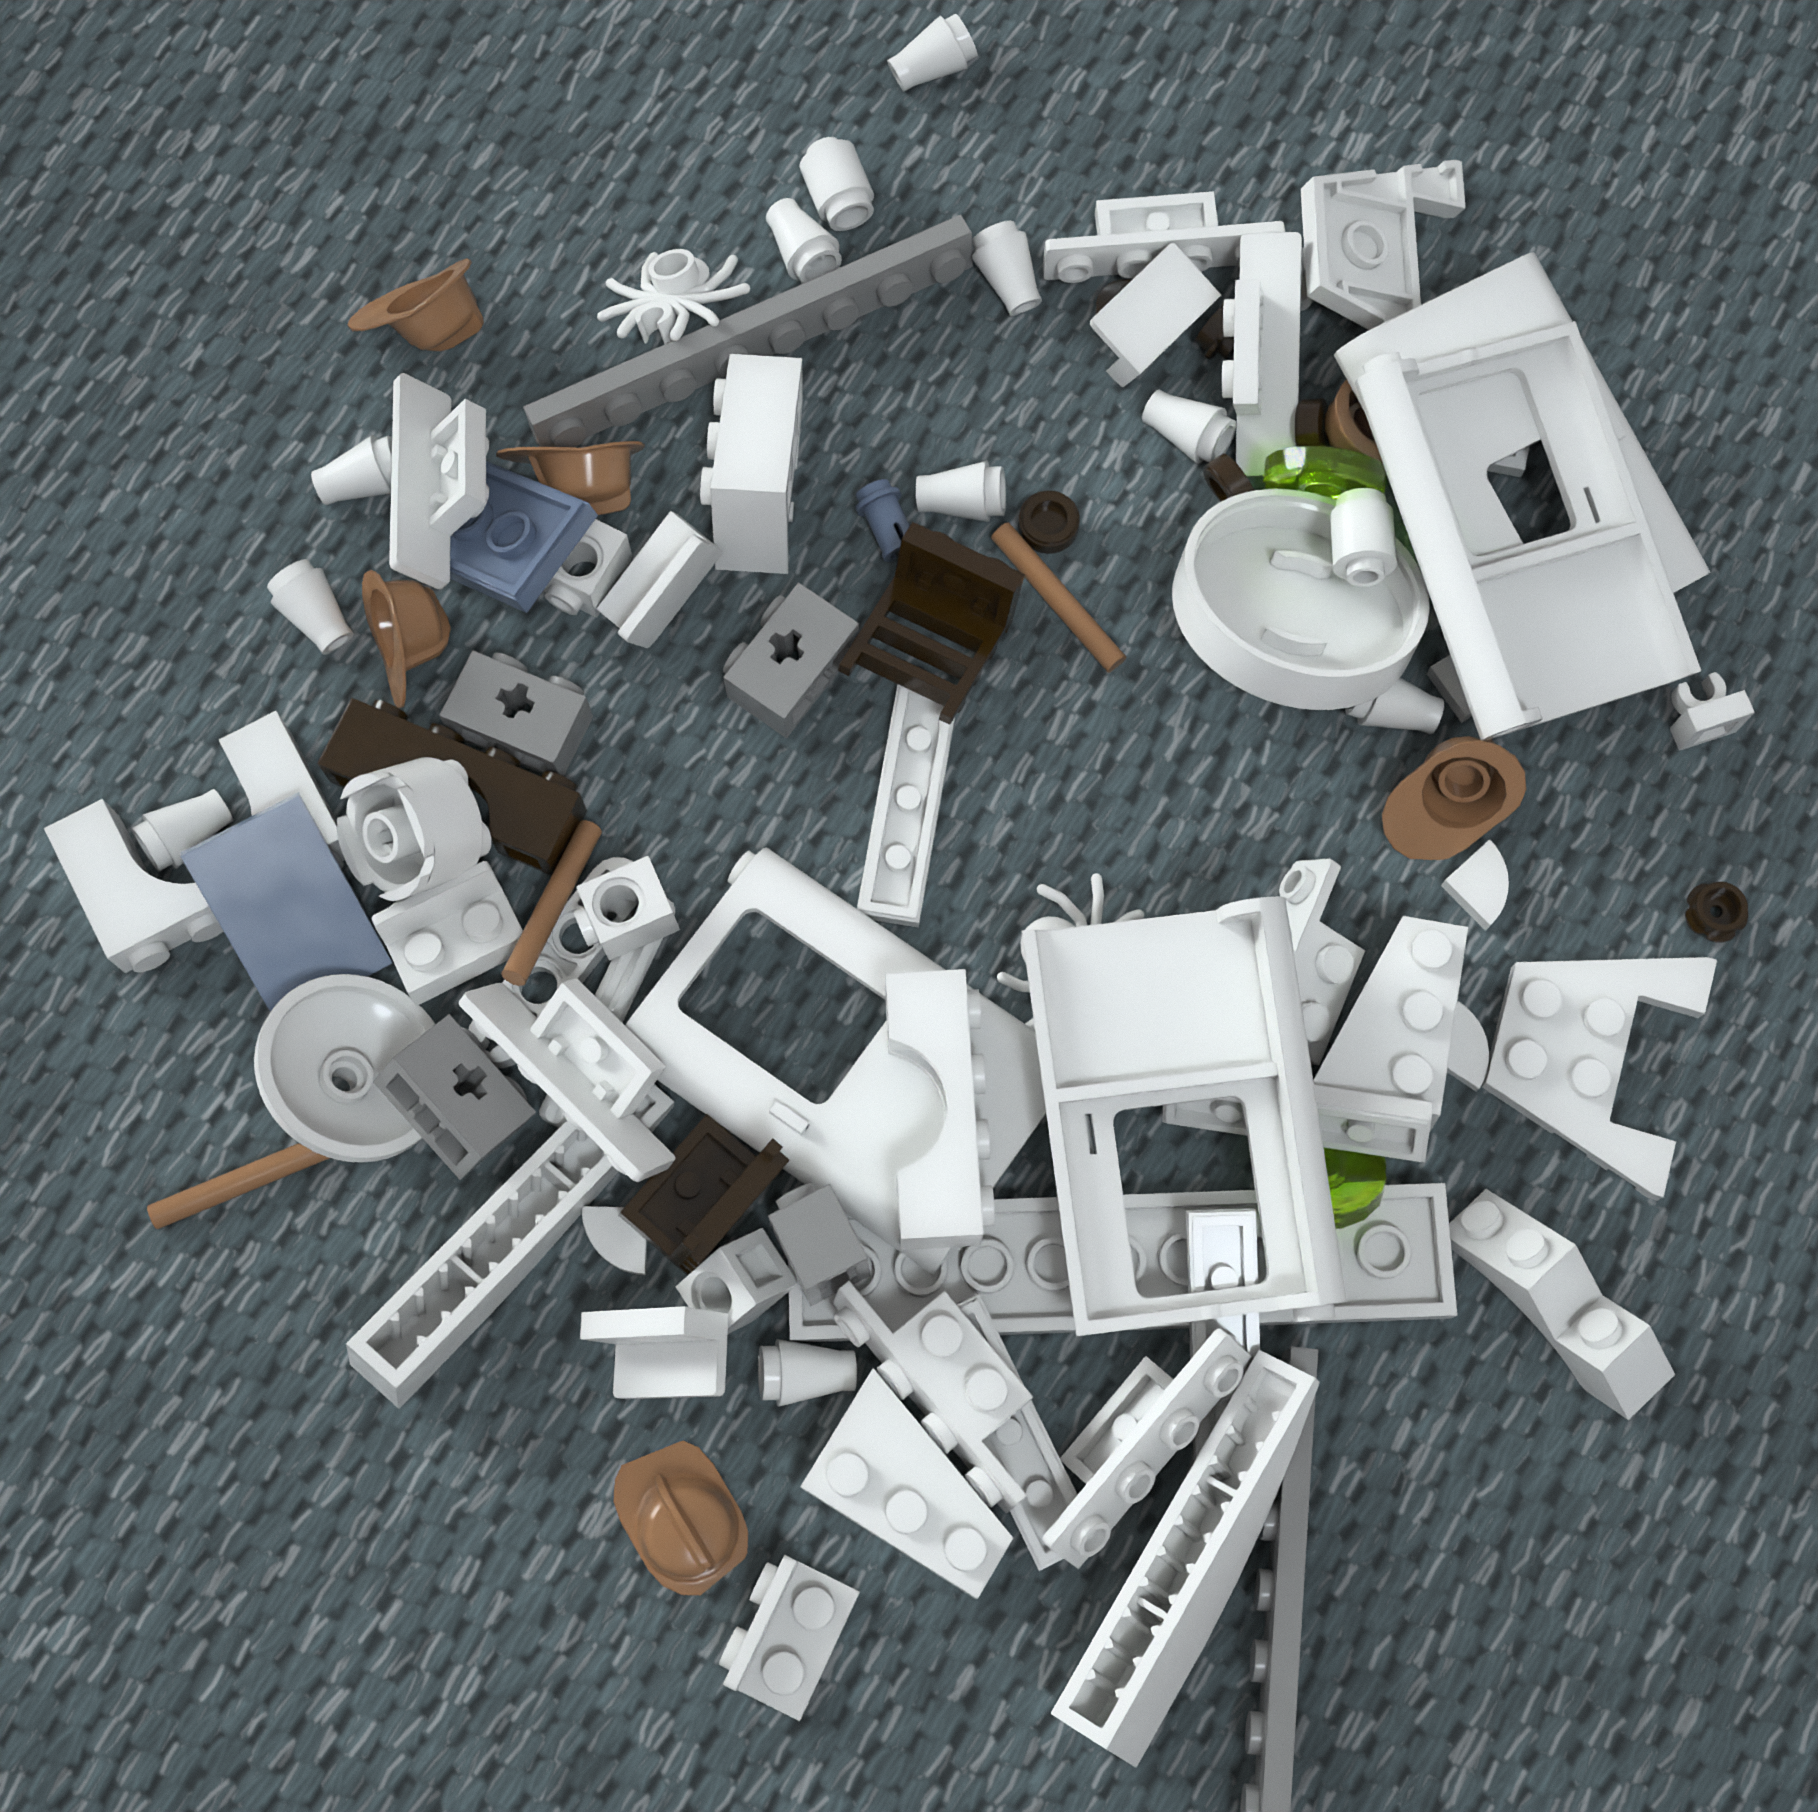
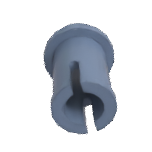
(884, 515)

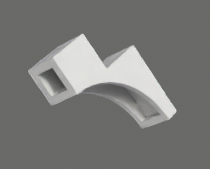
(1550, 1283)

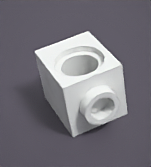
(610, 553)
(630, 882)
(739, 1280)

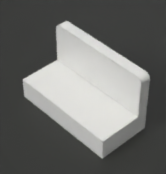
(1152, 312)
(659, 581)
(663, 1350)

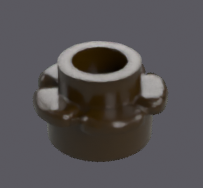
(1212, 337)
(1729, 901)

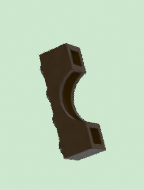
(528, 813)

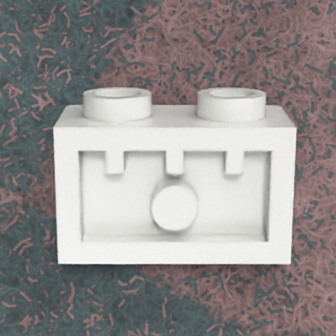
(449, 933)
(789, 1637)

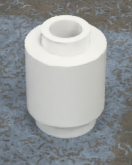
(837, 183)
(1363, 537)

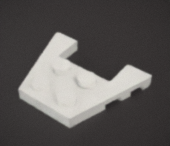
(1364, 236)
(1566, 1044)

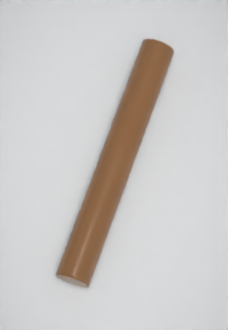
(1058, 597)
(551, 903)
(232, 1184)

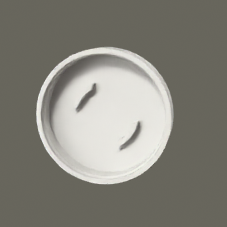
(1277, 619)

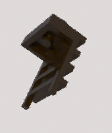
(950, 594)
(701, 1193)

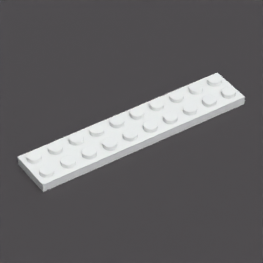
(1391, 1265)

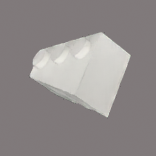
(754, 461)
(1403, 1018)
(906, 1491)

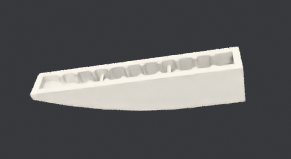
(486, 1259)
(1189, 1565)

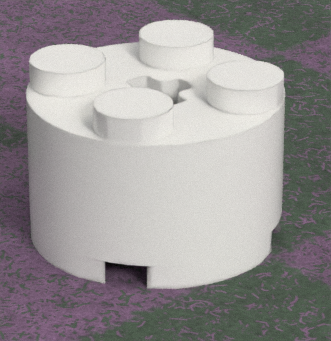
(411, 827)

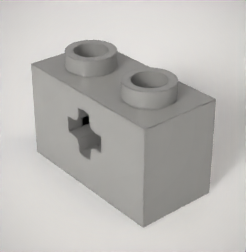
(786, 691)
(538, 739)
(423, 1089)
(818, 1241)

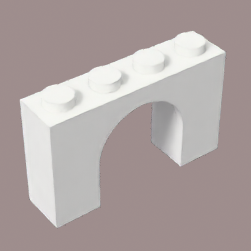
(147, 917)

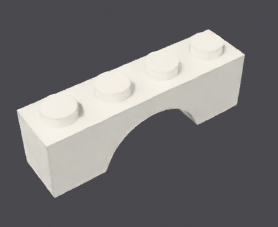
(931, 1027)

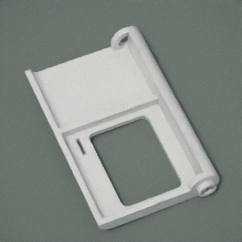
(1491, 417)
(1555, 617)
(1168, 1019)
(885, 1106)

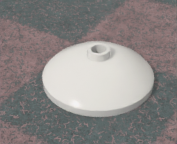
(346, 1031)

